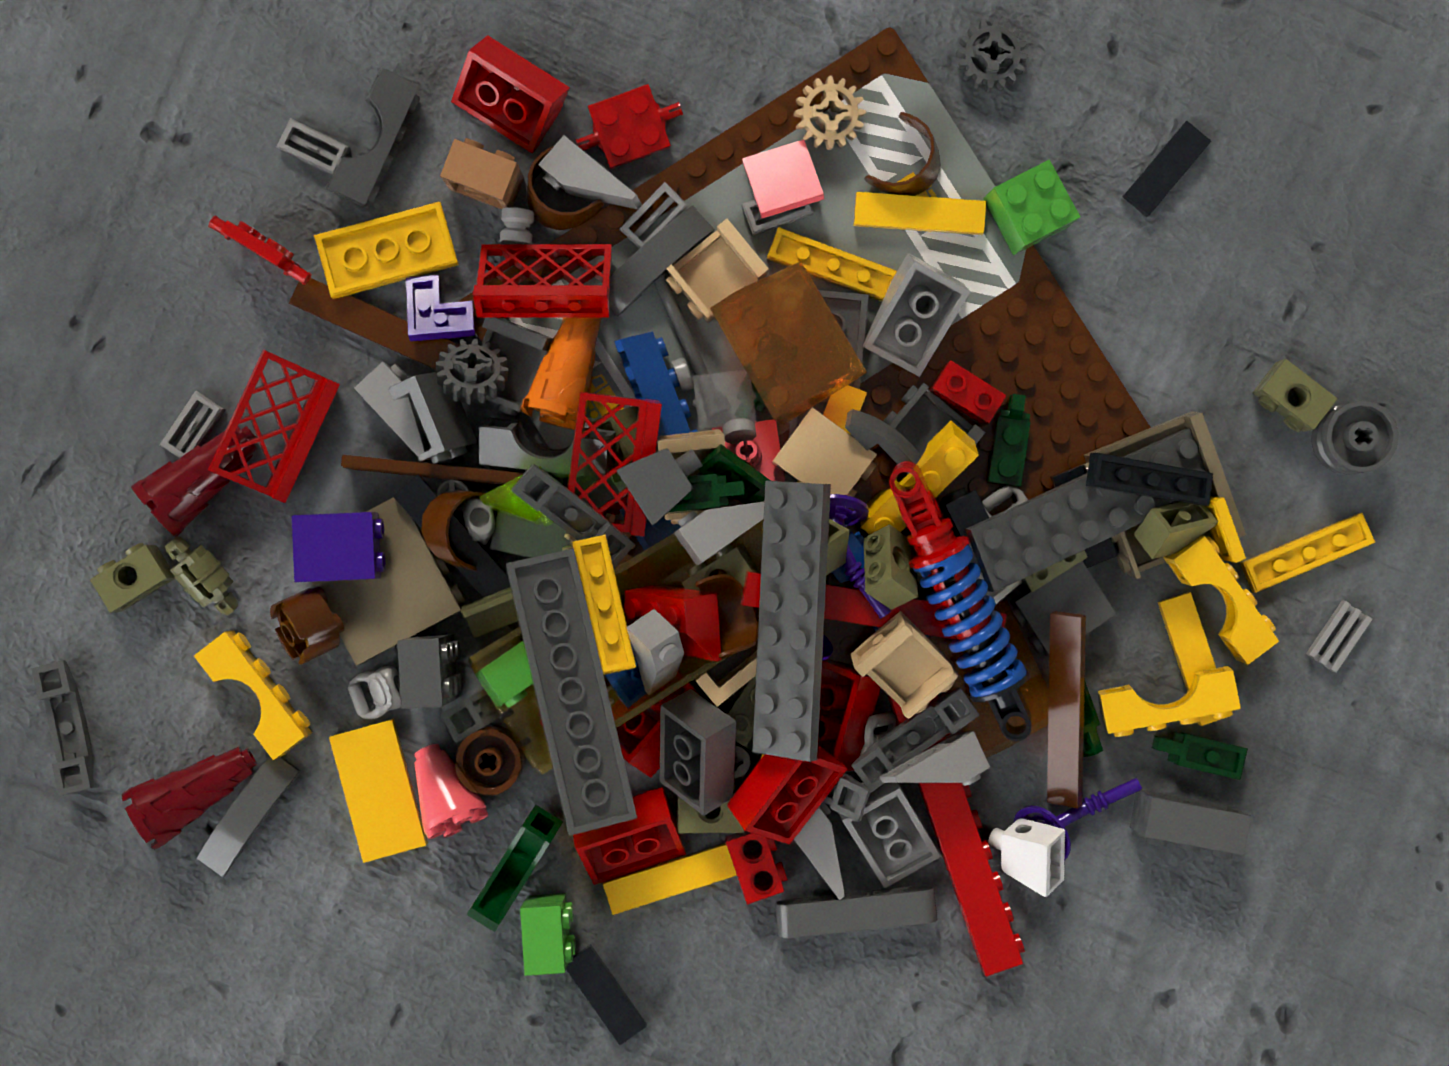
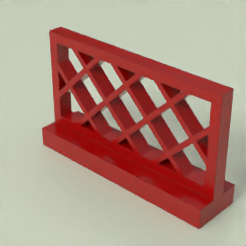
(543, 298)
(300, 439)
(644, 445)

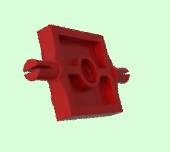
(629, 126)
(254, 241)

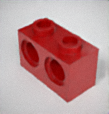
(967, 393)
(749, 865)

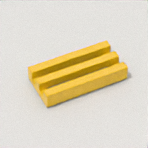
(1225, 532)

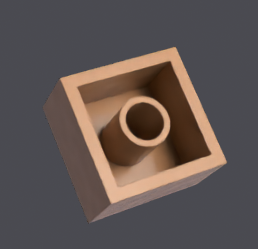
(481, 174)

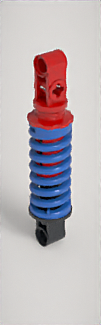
(963, 604)

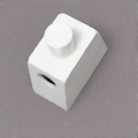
(1032, 854)

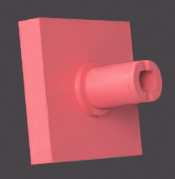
(761, 450)

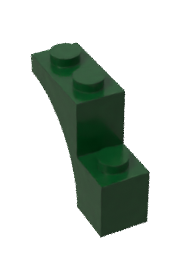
(514, 868)

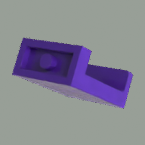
(337, 546)

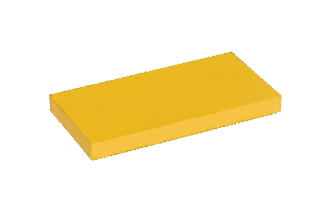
(386, 250)
(378, 790)

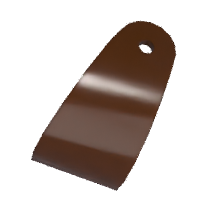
(925, 178)
(549, 217)
(436, 525)
(736, 622)

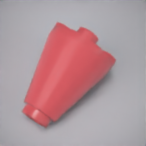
(442, 797)

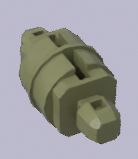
(201, 575)

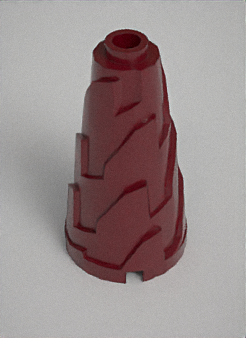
(183, 488)
(182, 796)

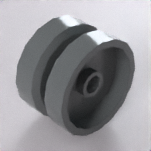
(1355, 438)

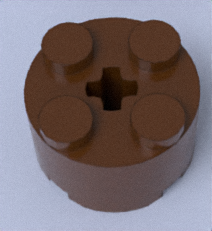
(307, 624)
(489, 779)

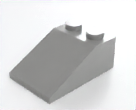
(915, 314)
(891, 835)

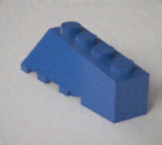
(650, 379)

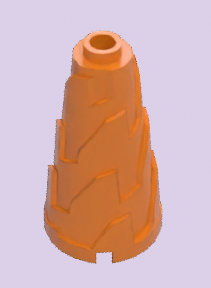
(564, 373)

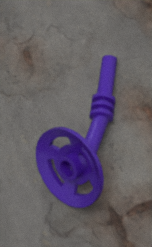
(844, 516)
(1089, 806)

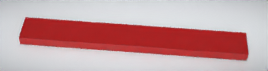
(852, 606)

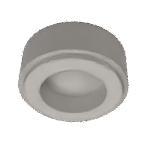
(683, 374)
(739, 430)

